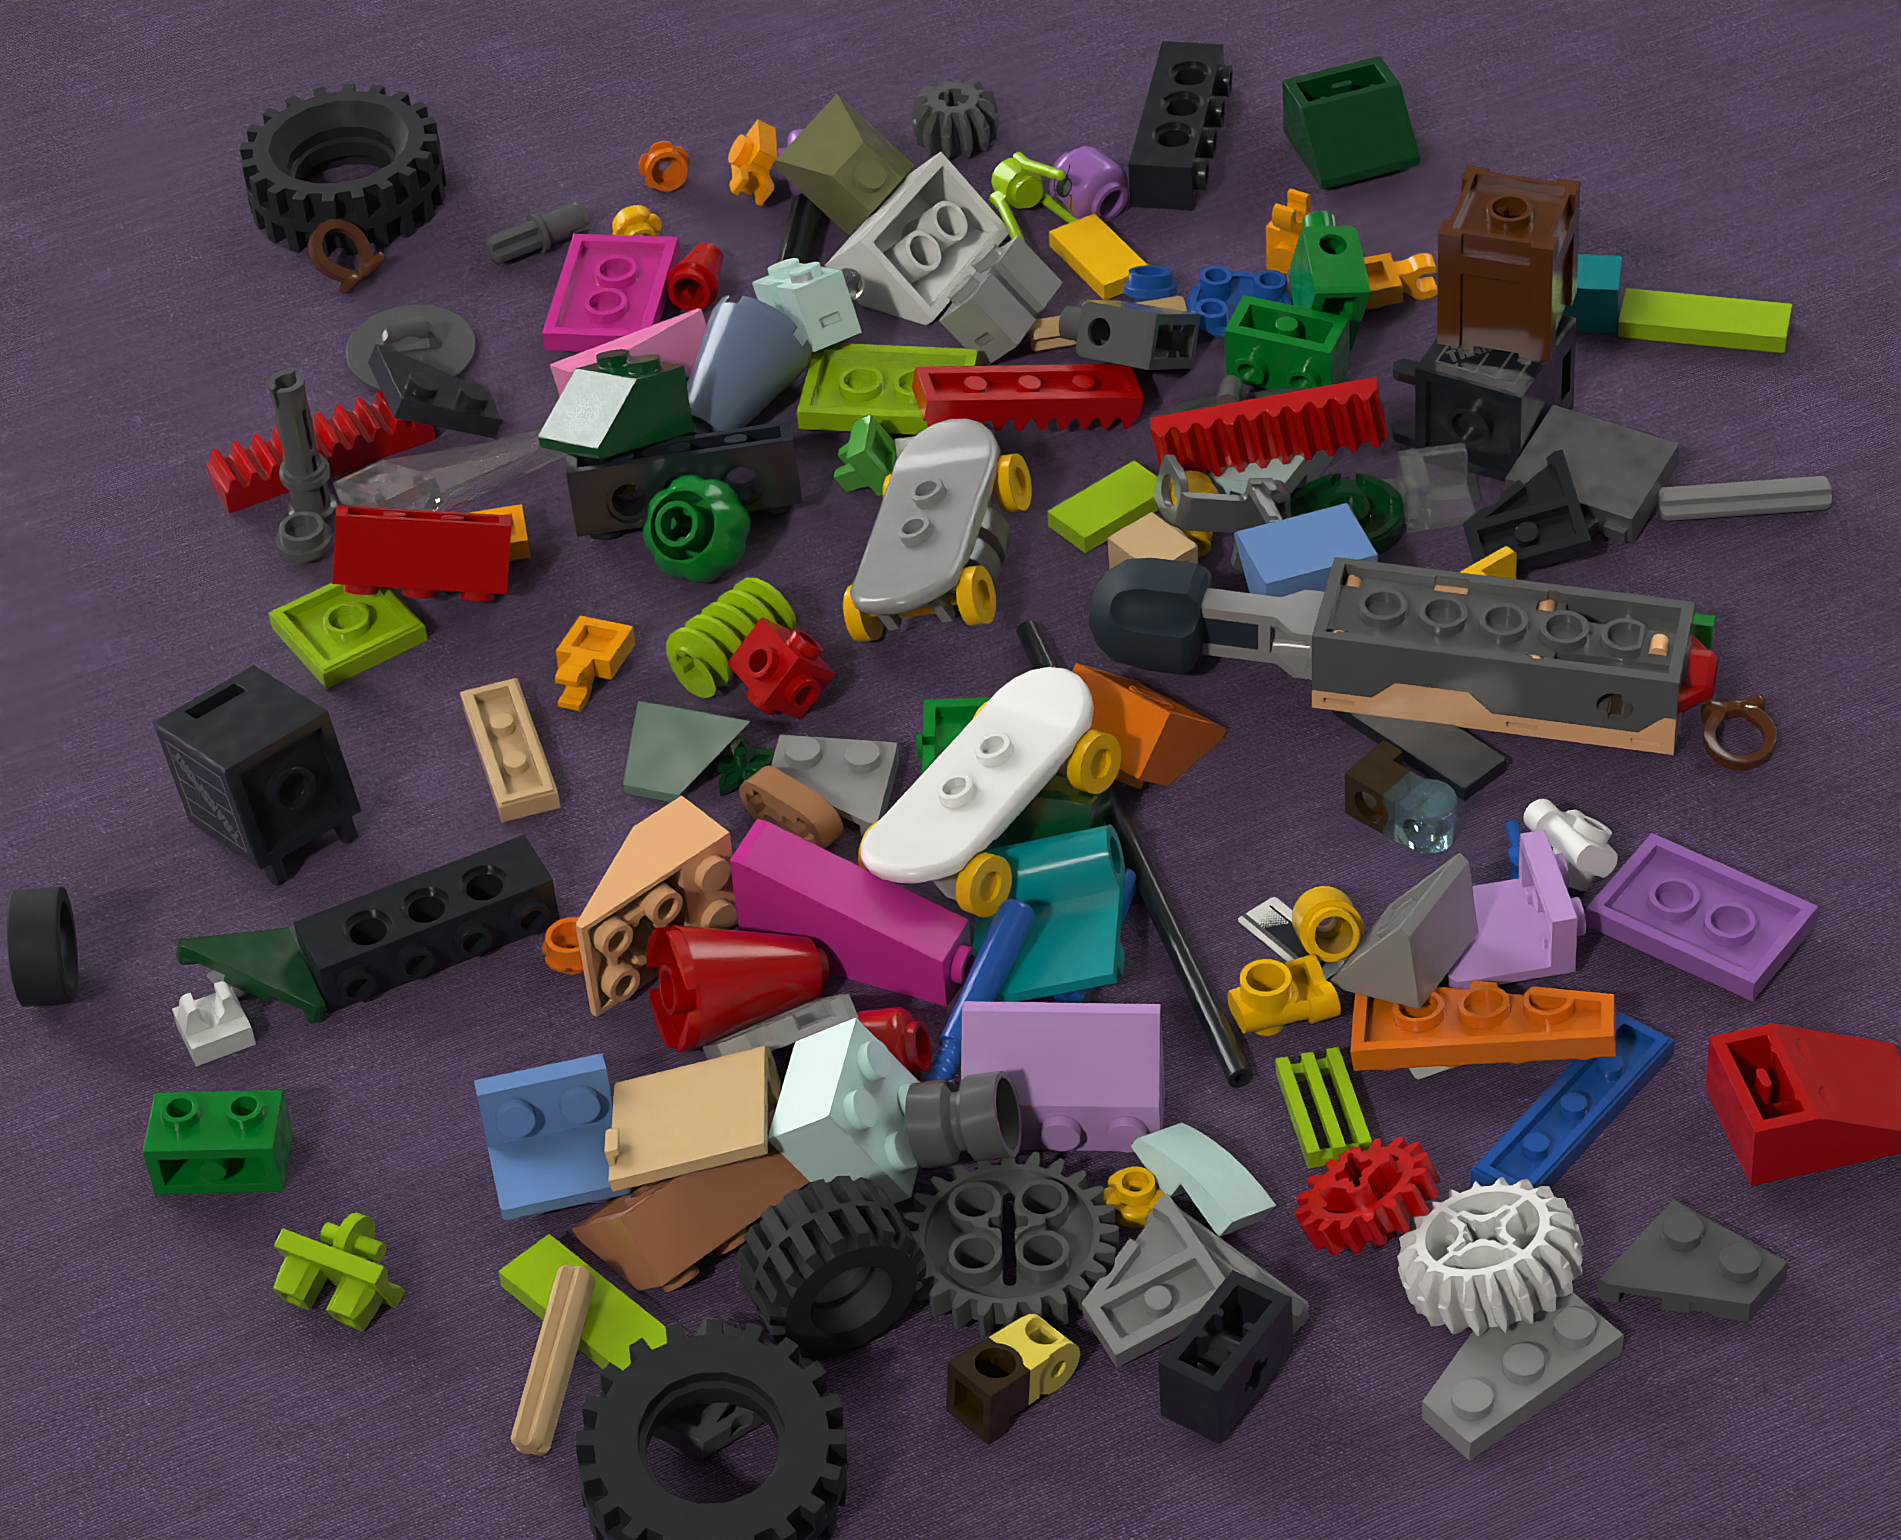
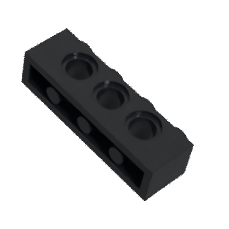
(1179, 126)
(711, 455)
(427, 923)

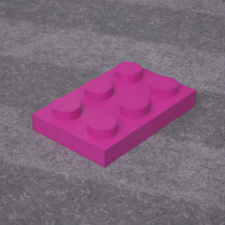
(609, 289)

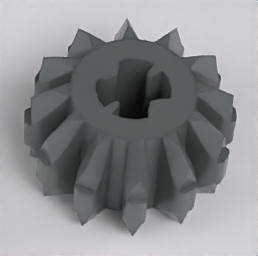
(955, 118)

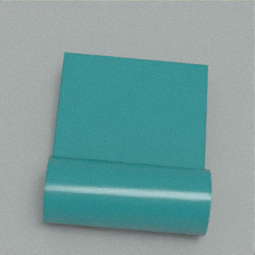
(1078, 905)

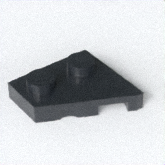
(432, 396)
(1533, 519)

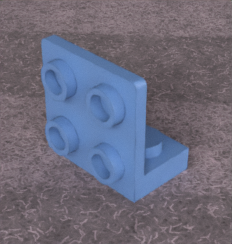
(548, 1135)

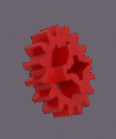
(1367, 1196)

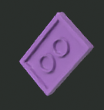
(1702, 916)

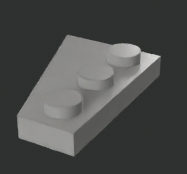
(1514, 1375)

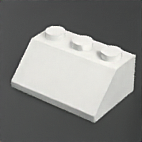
(920, 242)

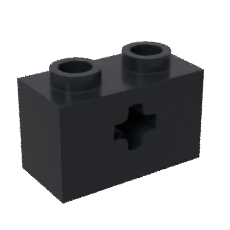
(1226, 1356)

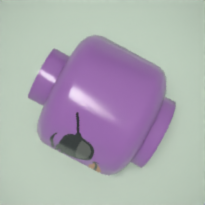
(1090, 184)

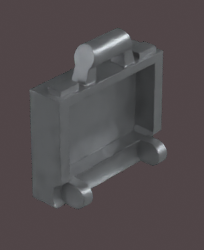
(1611, 467)

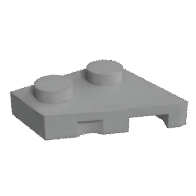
(846, 772)
(1152, 1288)

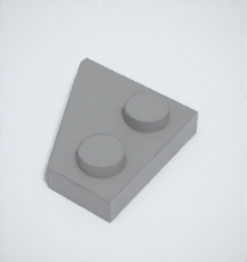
(786, 1027)

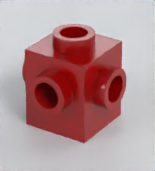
(793, 669)

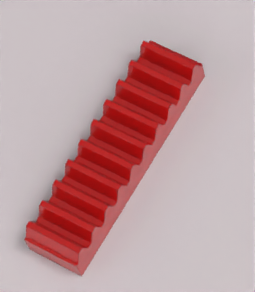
(1029, 393)
(1273, 427)
(345, 441)

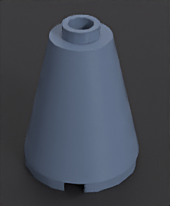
(743, 364)

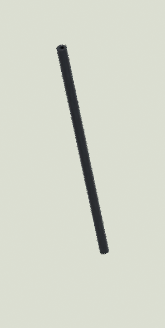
(1159, 907)

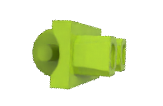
(359, 1281)

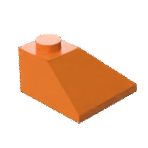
(1153, 731)

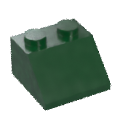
(618, 406)

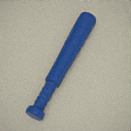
(986, 978)

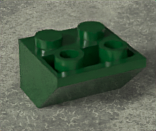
(1349, 122)

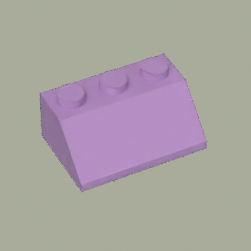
(1079, 1069)

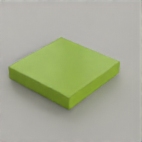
(346, 632)

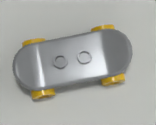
(930, 530)

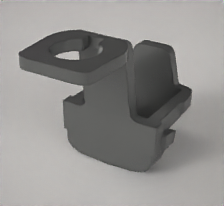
(1261, 504)

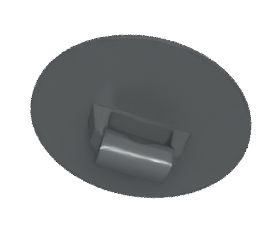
(417, 331)

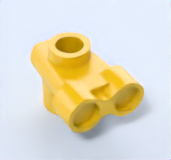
(1282, 994)

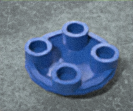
(1221, 291)

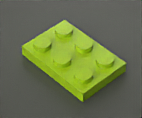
(868, 379)

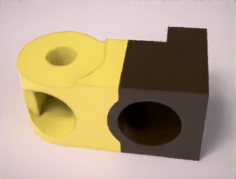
(1008, 1374)

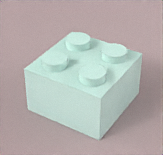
(846, 1111)

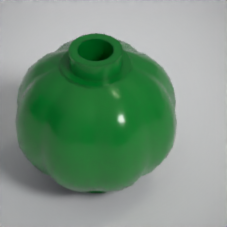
(696, 529)

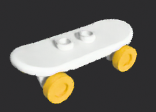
(984, 782)

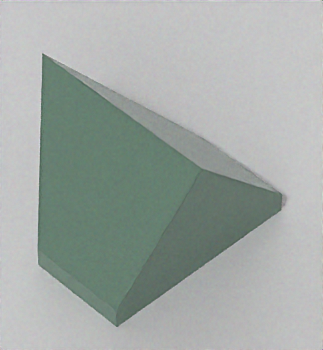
(673, 748)

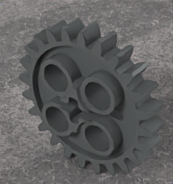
(1061, 1241)

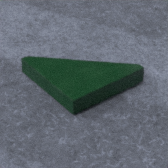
(259, 964)

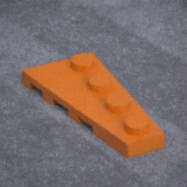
(1482, 1028)

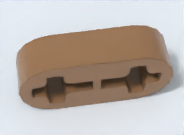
(791, 806)

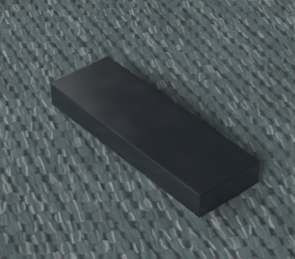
(1435, 750)

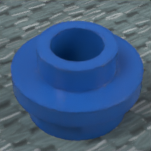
(1150, 283)

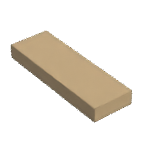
(510, 750)

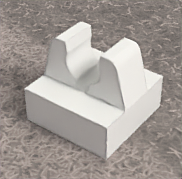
(213, 1024)

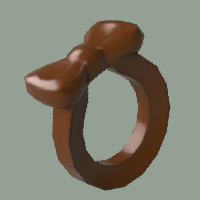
(345, 276)
(1752, 709)

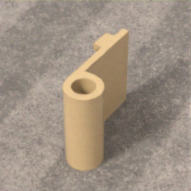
(691, 1118)

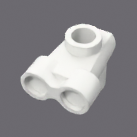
(1577, 838)

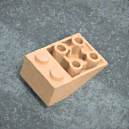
(664, 875)

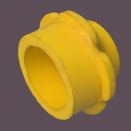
(636, 221)
(1132, 1195)

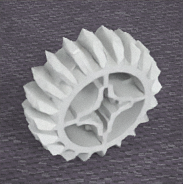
(1490, 1256)

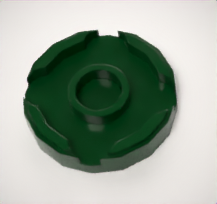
(1371, 500)

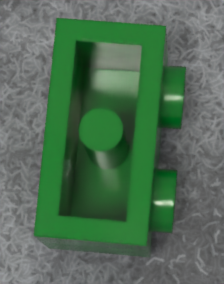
(1286, 345)
(218, 1142)

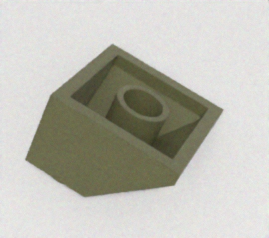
(843, 164)

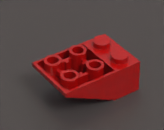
(1804, 1099)

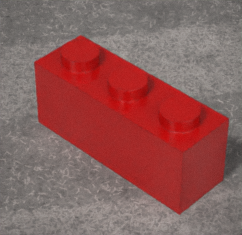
(421, 552)

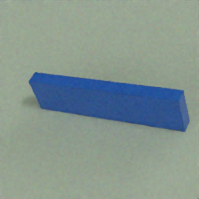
(1575, 1109)

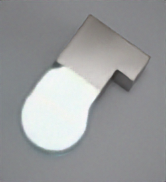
(1401, 802)

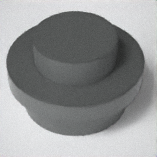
(303, 537)

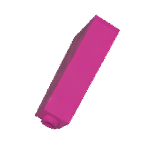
(862, 922)

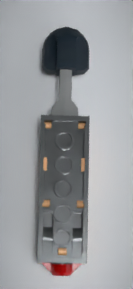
(1430, 646)

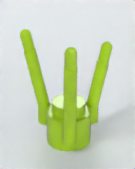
(1020, 185)

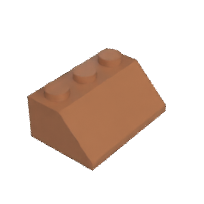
(674, 1222)

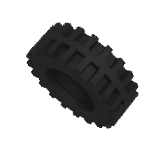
(337, 132)
(703, 1369)

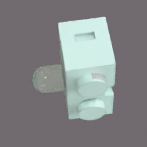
(814, 299)

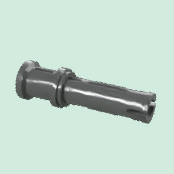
(303, 468)

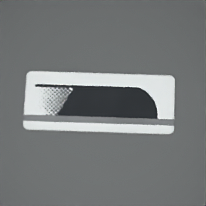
(1274, 927)

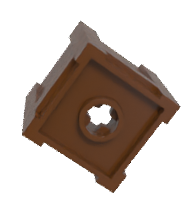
(1508, 263)

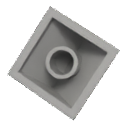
(1415, 939)

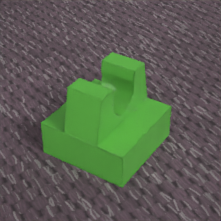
(867, 457)

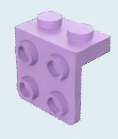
(1523, 923)

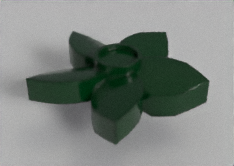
(740, 765)

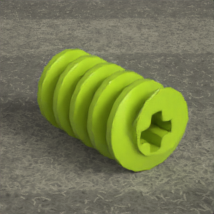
(708, 640)

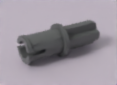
(538, 232)

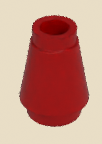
(696, 278)

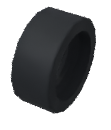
(42, 946)

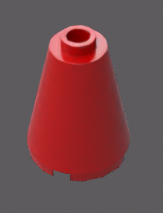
(727, 980)

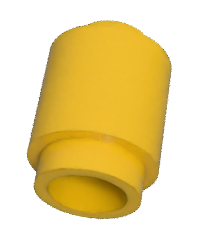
(1339, 937)

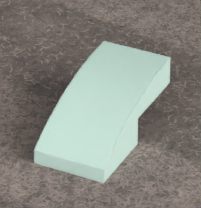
(1214, 1180)

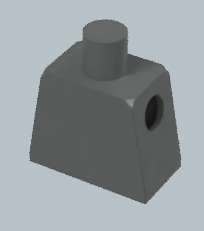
(1132, 334)

